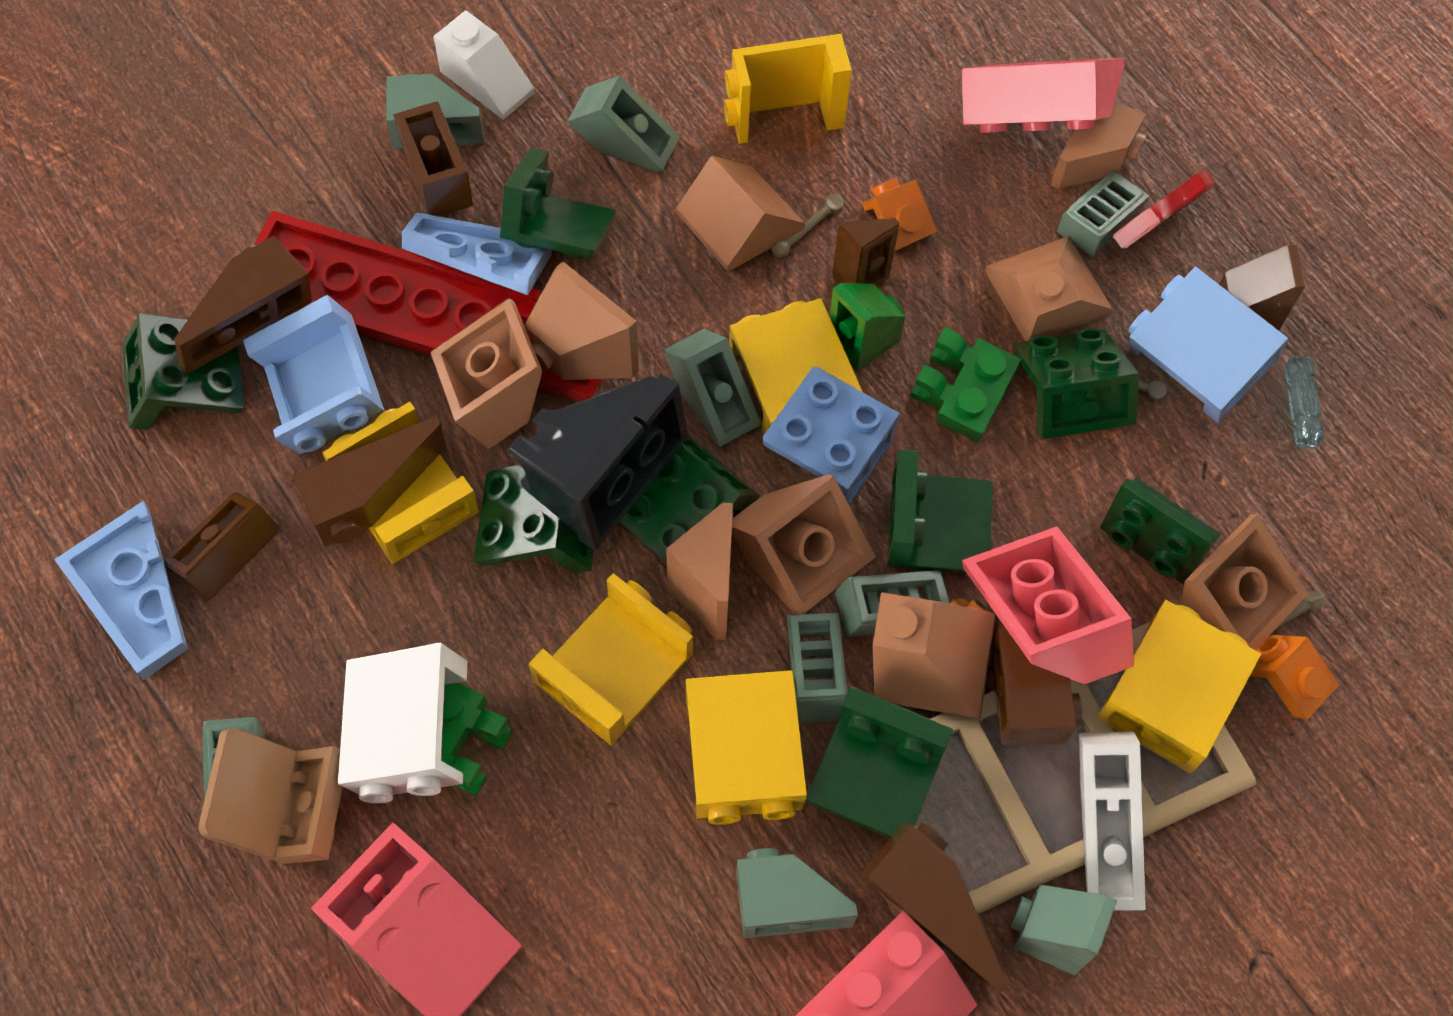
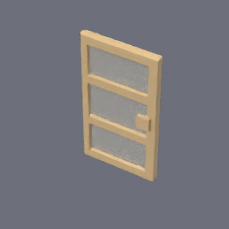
(1019, 807)

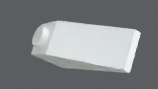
(1113, 816)

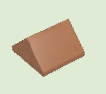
(736, 212)
(701, 570)
(1245, 585)

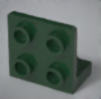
(548, 221)
(157, 380)
(1080, 382)
(683, 495)
(936, 518)
(521, 527)
(1158, 530)
(878, 764)

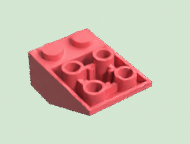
(417, 926)

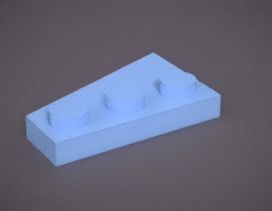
(475, 250)
(128, 589)

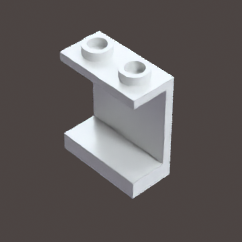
(396, 723)

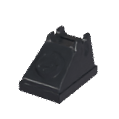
(602, 453)

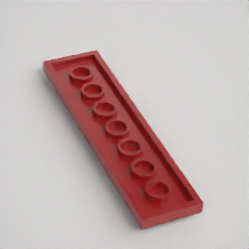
(401, 293)

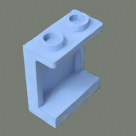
(1207, 341)
(316, 374)

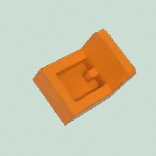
(905, 205)
(1295, 673)

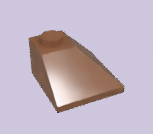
(1048, 289)
(581, 331)
(490, 375)
(802, 541)
(932, 654)

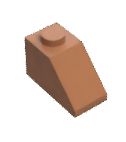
(1099, 150)

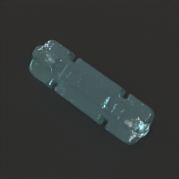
(1304, 402)

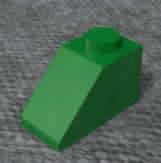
(865, 321)

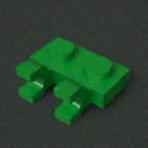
(977, 389)
(465, 716)

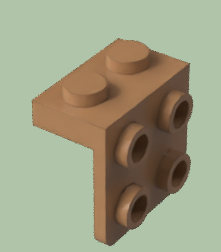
(272, 798)

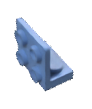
(833, 431)

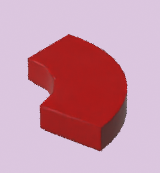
(1164, 209)

